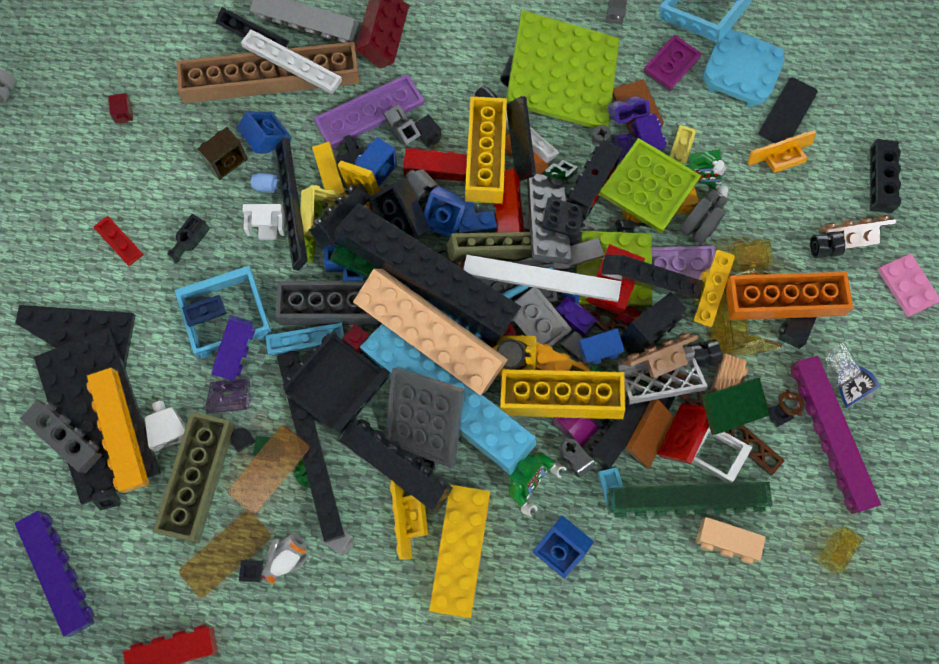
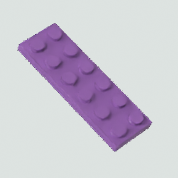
(366, 110)

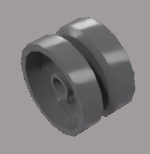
(702, 221)

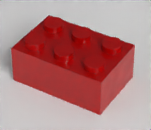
(625, 289)

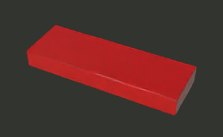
(118, 240)

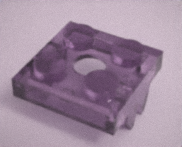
(237, 401)

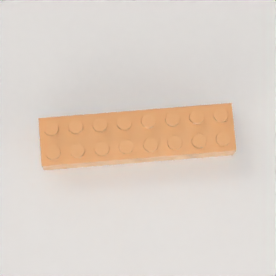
(430, 331)

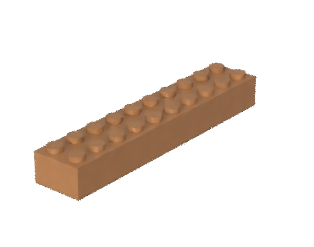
(252, 75)

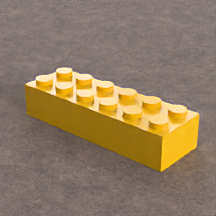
(486, 150)
(563, 394)
(460, 552)

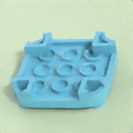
(744, 68)

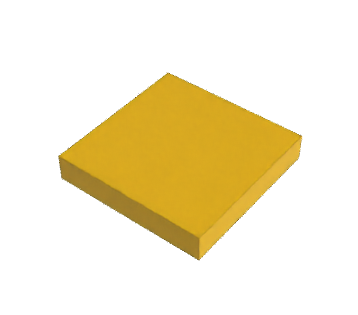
(355, 175)

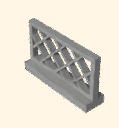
(641, 368)

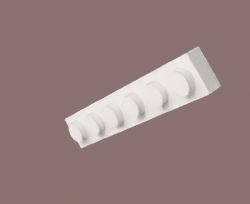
(291, 61)

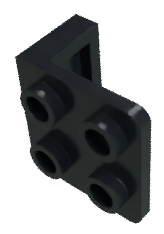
(563, 218)

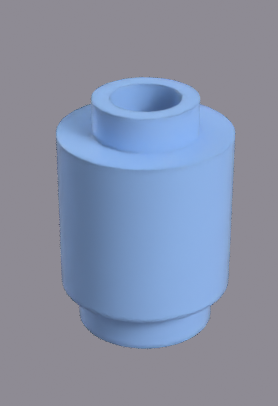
(265, 182)

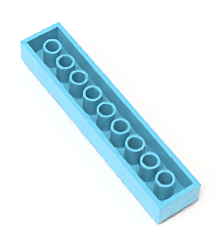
(481, 420)

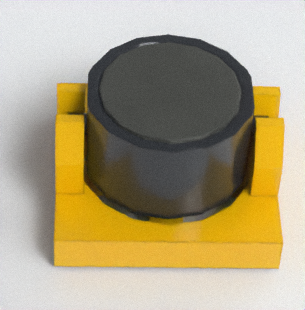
(517, 353)

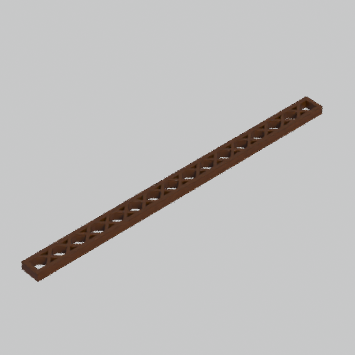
(685, 397)

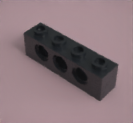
(884, 176)

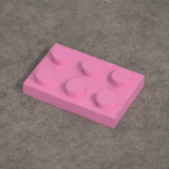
(909, 285)

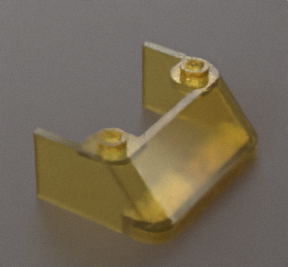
(733, 334)

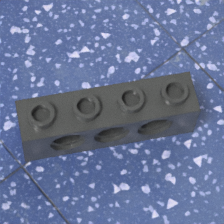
(36, 419)

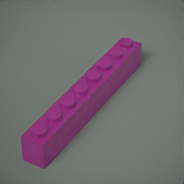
(834, 435)

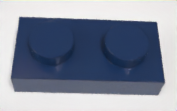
(204, 310)

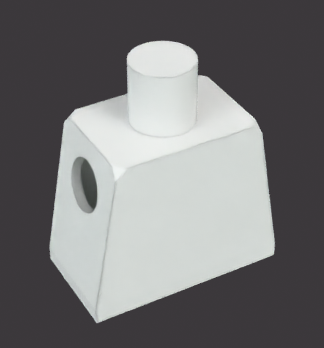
(163, 427)

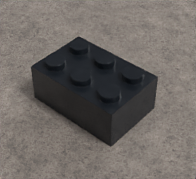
(400, 207)
(653, 324)

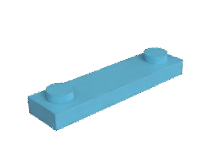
(300, 339)

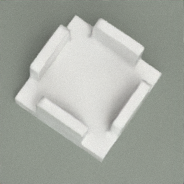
(265, 216)

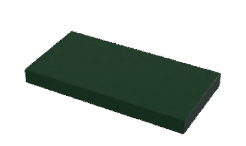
(735, 406)

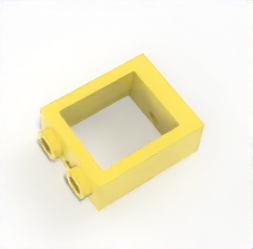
(307, 204)

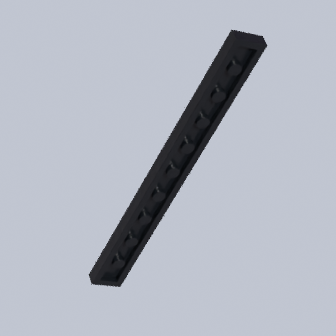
(313, 459)

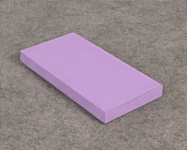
(684, 259)

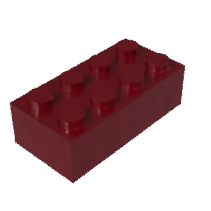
(382, 31)

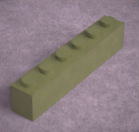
(490, 245)

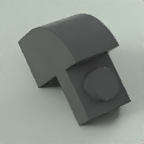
(616, 11)
(401, 128)

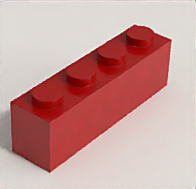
(436, 164)
(509, 213)
(175, 650)

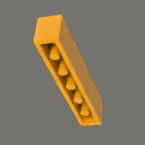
(117, 430)

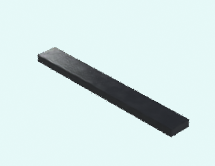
(291, 204)

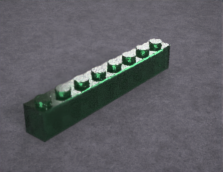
(688, 498)

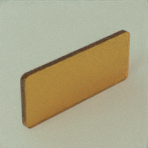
(268, 469)
(224, 554)

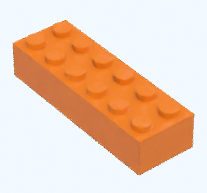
(788, 295)

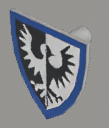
(859, 388)

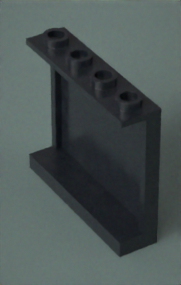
(334, 383)

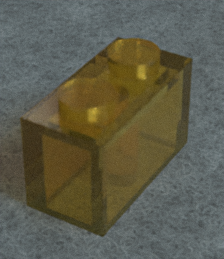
(751, 255)
(839, 550)

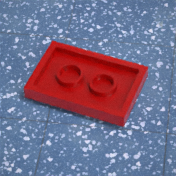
(685, 434)

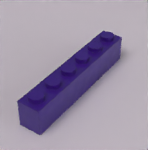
(55, 573)

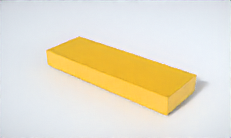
(328, 167)

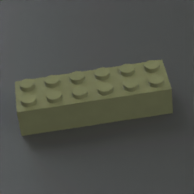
(194, 478)

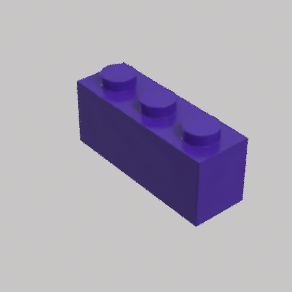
(233, 348)

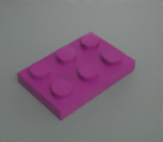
(672, 62)

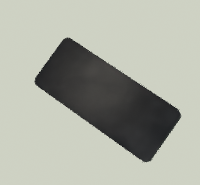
(788, 111)
(521, 138)

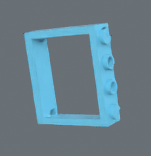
(700, 26)
(215, 284)

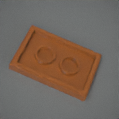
(634, 89)
(650, 433)

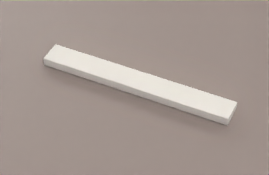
(543, 278)

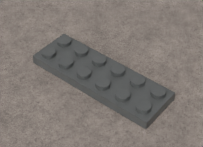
(544, 243)

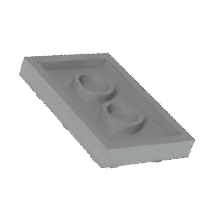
(540, 318)

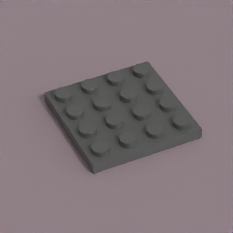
(424, 416)

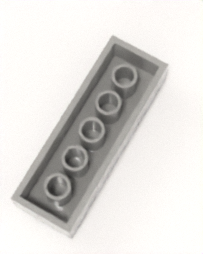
(311, 18)

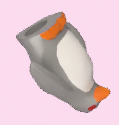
(284, 557)

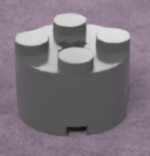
(421, 185)

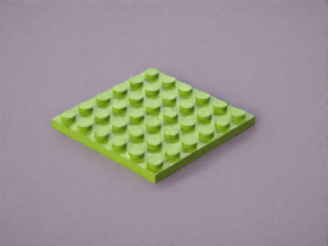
(563, 70)

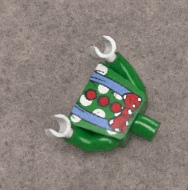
(710, 168)
(528, 476)

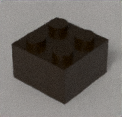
(222, 153)

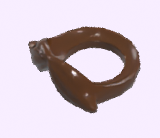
(792, 396)

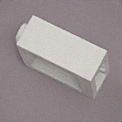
(736, 466)

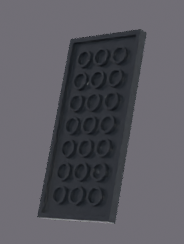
(65, 386)

